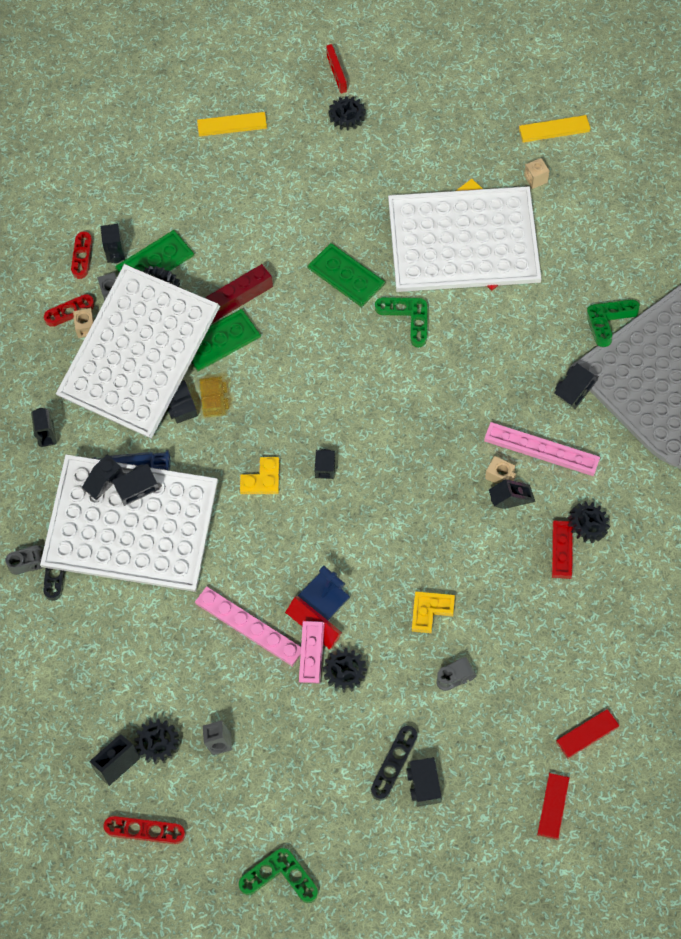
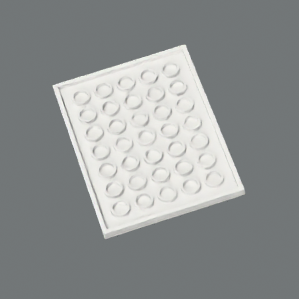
(463, 239)
(137, 350)
(145, 542)

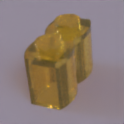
(212, 397)

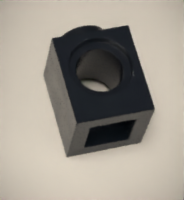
(324, 464)

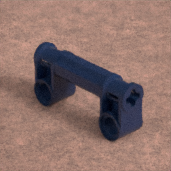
(154, 460)

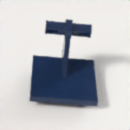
(325, 593)

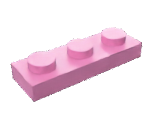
(311, 652)

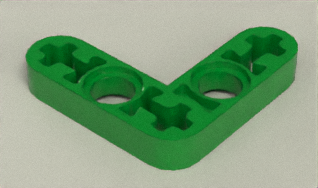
(410, 310)
(605, 315)
(277, 868)

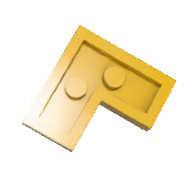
(264, 483)
(428, 605)

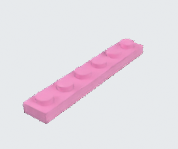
(542, 449)
(249, 626)

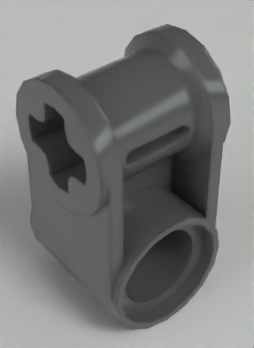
(26, 560)
(458, 672)

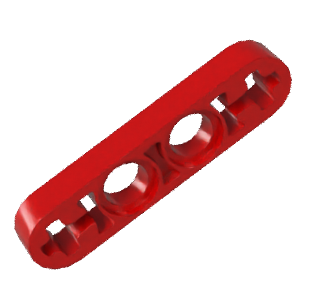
(145, 826)

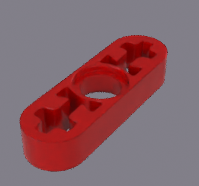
(78, 248)
(62, 307)

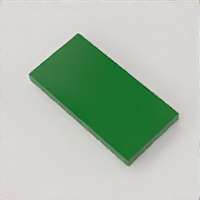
(165, 252)
(346, 275)
(225, 338)

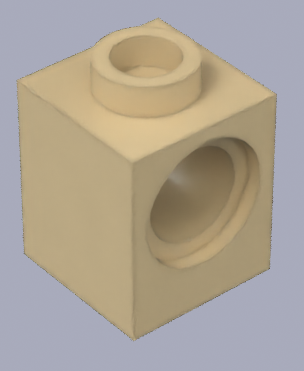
(536, 173)
(80, 316)
(499, 465)

